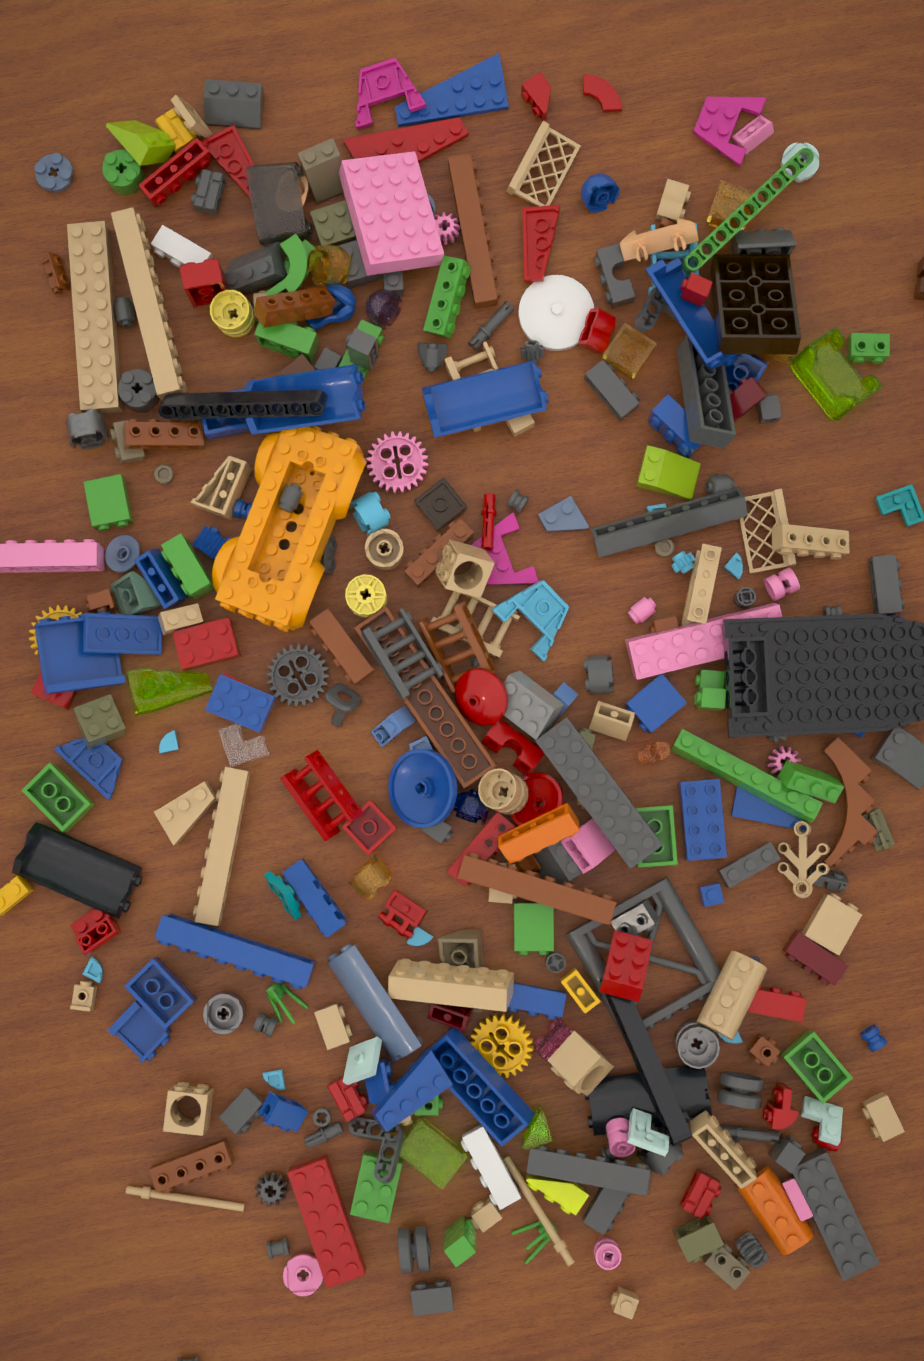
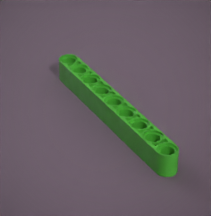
(753, 204)

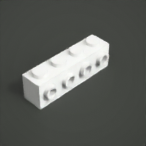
(491, 1166)

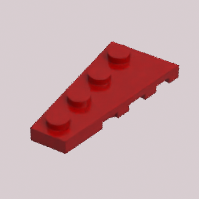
(231, 155)

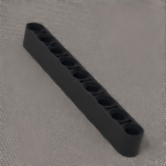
(243, 404)
(650, 1069)

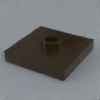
(440, 504)

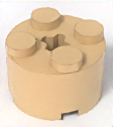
(379, 540)

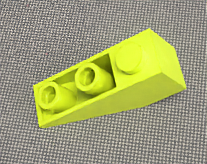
(566, 1193)

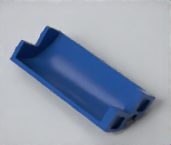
(693, 319)
(340, 384)
(485, 398)

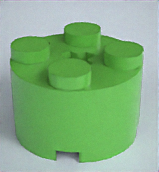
(113, 168)

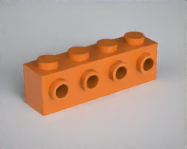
(538, 833)

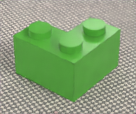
(710, 691)

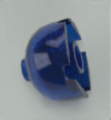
(470, 807)

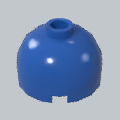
(598, 192)

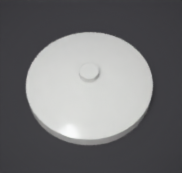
(555, 312)

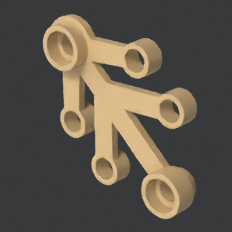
(803, 863)

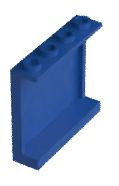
(66, 665)

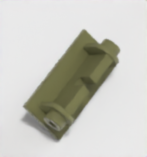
(884, 837)

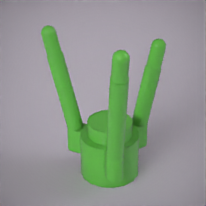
(275, 994)
(543, 1235)

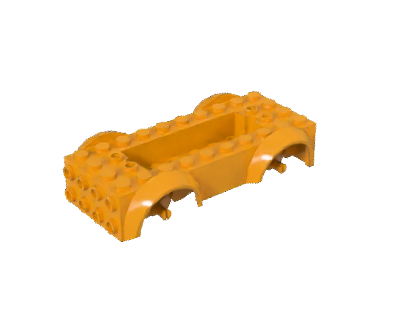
(251, 568)

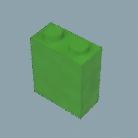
(108, 502)
(533, 928)

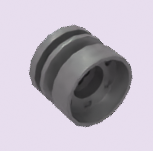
(698, 1055)

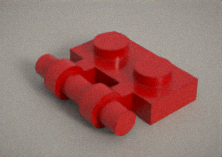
(405, 909)

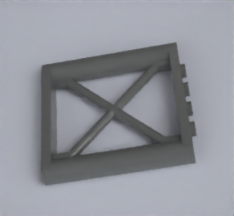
(667, 899)

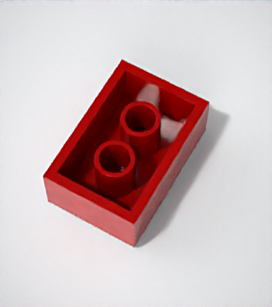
(203, 281)
(206, 644)
(626, 966)

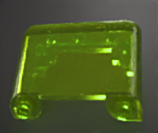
(832, 377)

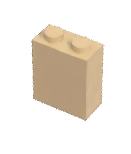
(832, 923)

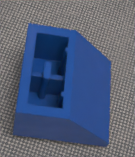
(380, 1083)

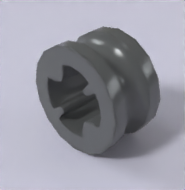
(316, 1115)

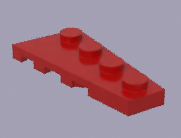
(538, 236)

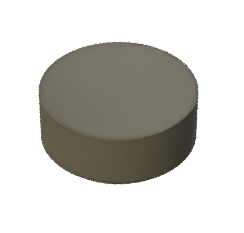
(164, 474)
(664, 548)

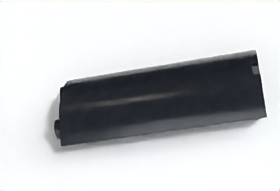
(77, 870)
(621, 1093)

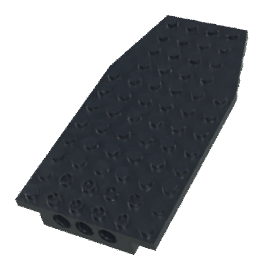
(822, 674)

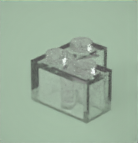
(239, 750)

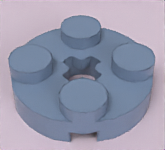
(54, 162)

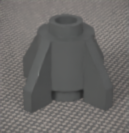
(431, 354)

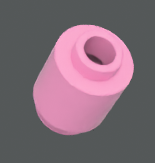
(642, 610)

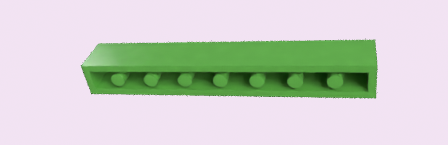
(745, 776)

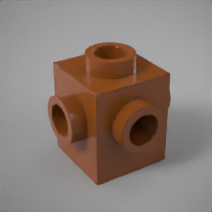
(757, 1048)

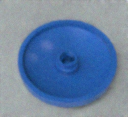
(422, 788)

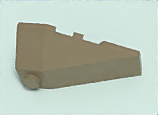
(462, 948)

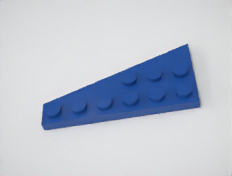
(465, 94)

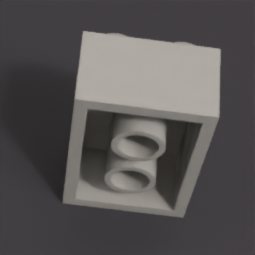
(530, 705)

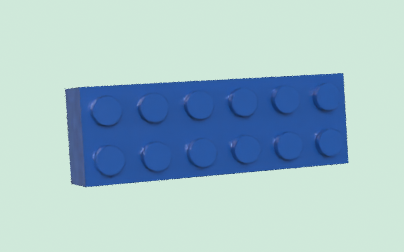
(481, 1087)

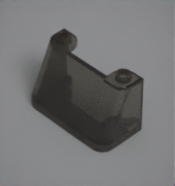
(277, 202)

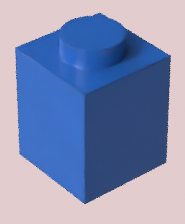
(710, 894)

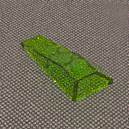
(162, 689)

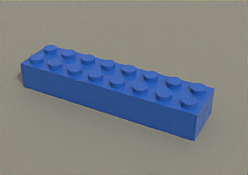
(236, 950)

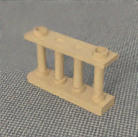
(454, 367)
(701, 585)
(494, 647)

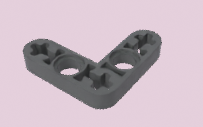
(645, 312)
(387, 1143)

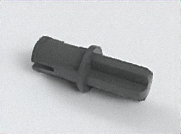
(323, 1135)

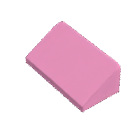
(753, 133)
(797, 1199)

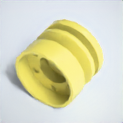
(228, 304)
(372, 604)

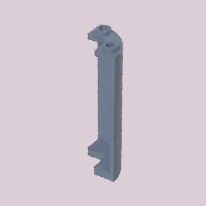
(373, 1002)

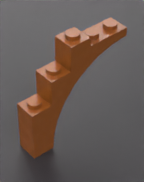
(857, 800)

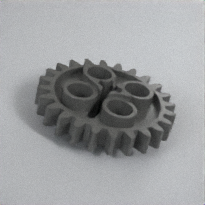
(313, 667)

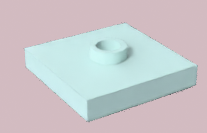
(362, 1061)

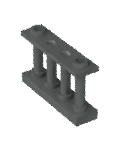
(392, 671)

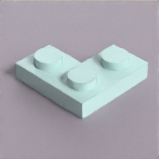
(829, 1117)
(642, 1135)

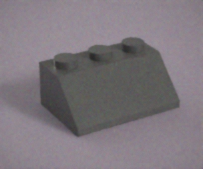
(233, 104)
(763, 242)
(256, 269)
(557, 863)

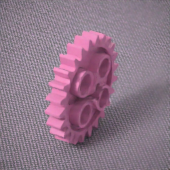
(381, 465)

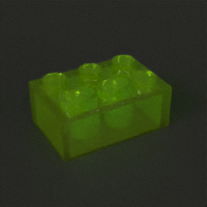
(432, 1153)

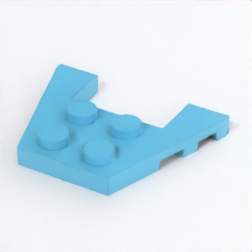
(541, 608)

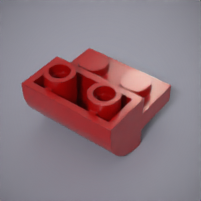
(94, 930)
(781, 1112)

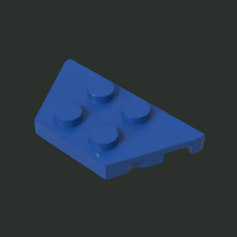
(96, 765)

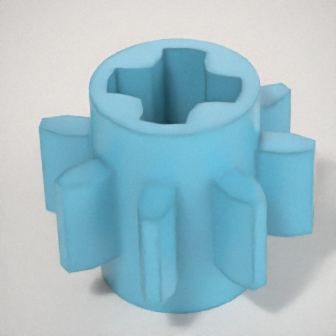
(683, 562)

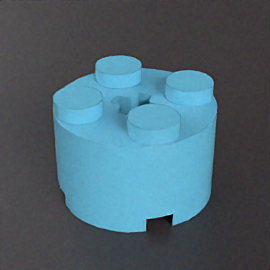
(369, 513)

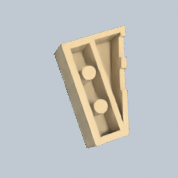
(224, 488)
(183, 812)

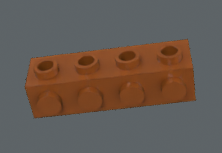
(294, 306)
(163, 435)
(425, 566)
(342, 647)
(191, 1165)

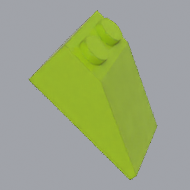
(143, 141)
(668, 473)

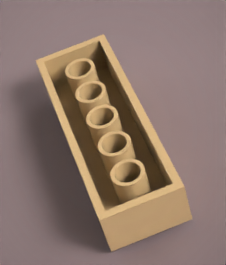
(451, 985)

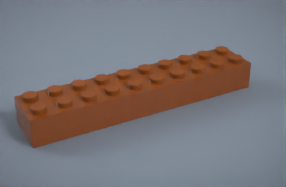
(434, 708)

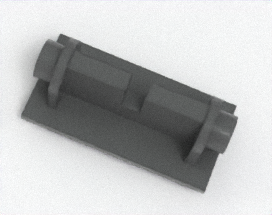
(328, 556)
(835, 879)

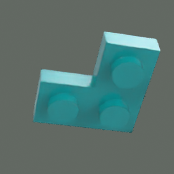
(903, 500)
(285, 894)

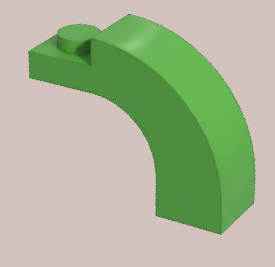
(297, 273)

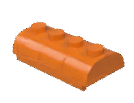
(775, 1212)

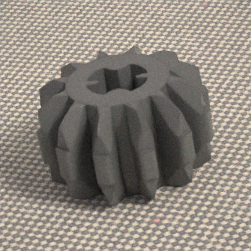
(278, 1186)
(752, 1250)

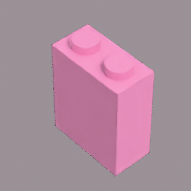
(588, 846)

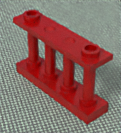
(309, 802)

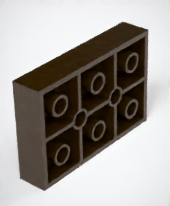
(755, 304)

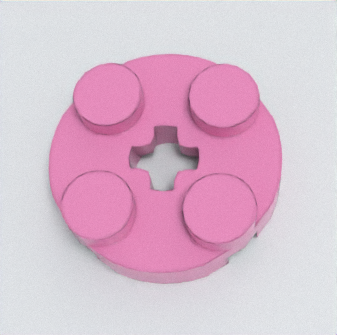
(294, 1282)

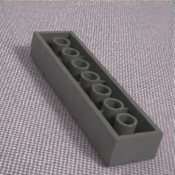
(599, 792)

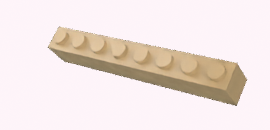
(222, 846)

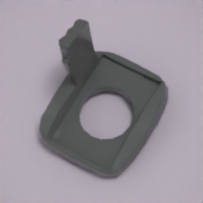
(342, 706)

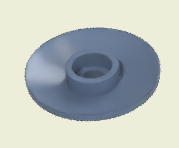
(118, 549)

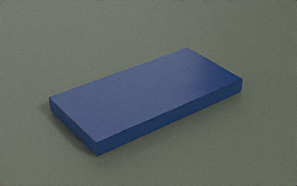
(122, 634)
(753, 808)

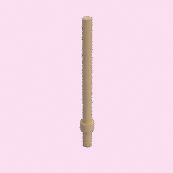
(147, 1193)
(560, 1245)

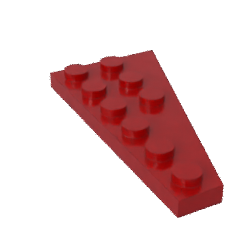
(423, 139)

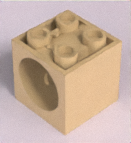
(475, 579)
(579, 1064)
(175, 1122)

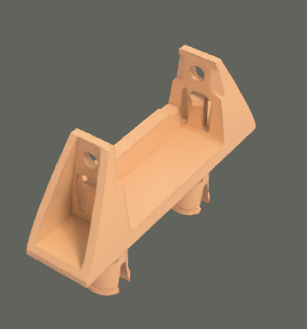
(659, 240)

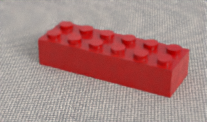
(327, 1221)

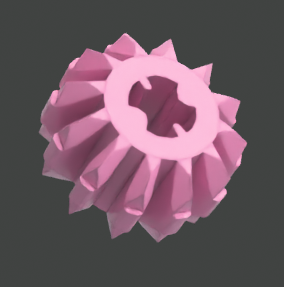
(452, 227)
(782, 754)

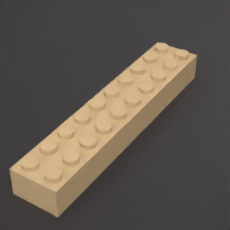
(148, 302)
(94, 317)

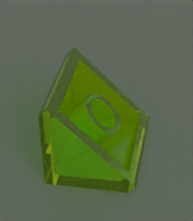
(537, 1131)

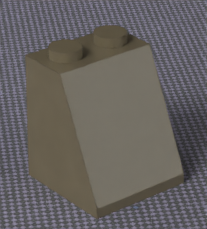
(321, 169)

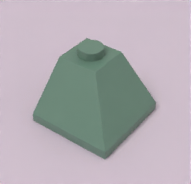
(134, 595)

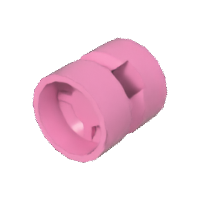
(775, 586)
(617, 1137)
(607, 1253)

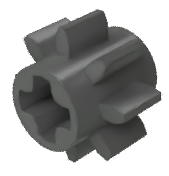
(532, 351)

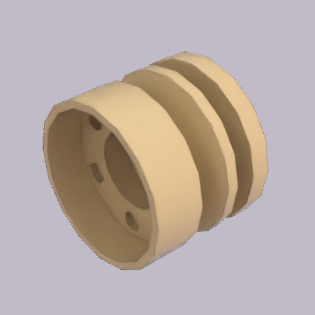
(503, 791)

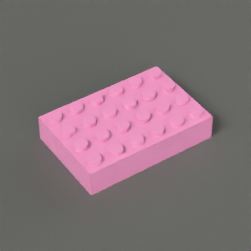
(391, 213)

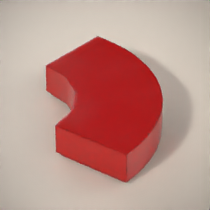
(602, 92)

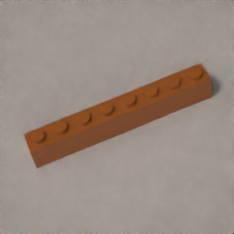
(472, 230)
(536, 889)

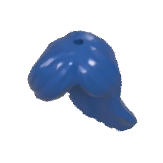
(343, 307)

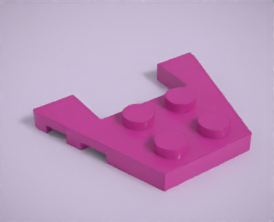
(383, 83)
(719, 120)
(502, 570)

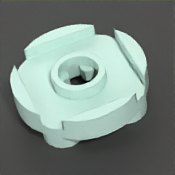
(807, 173)

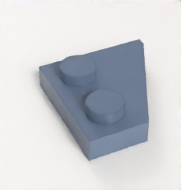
(563, 517)

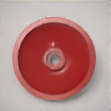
(489, 696)
(540, 789)

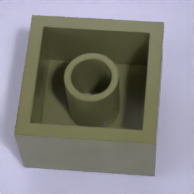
(333, 224)
(99, 721)
(698, 1238)

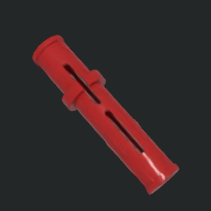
(488, 521)

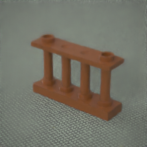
(469, 631)

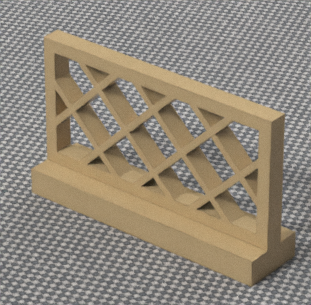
(529, 158)
(780, 517)

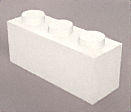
(177, 248)

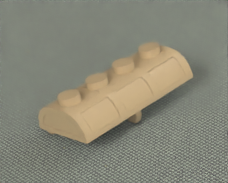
(732, 994)

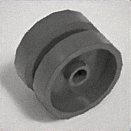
(740, 1090)
(415, 1249)

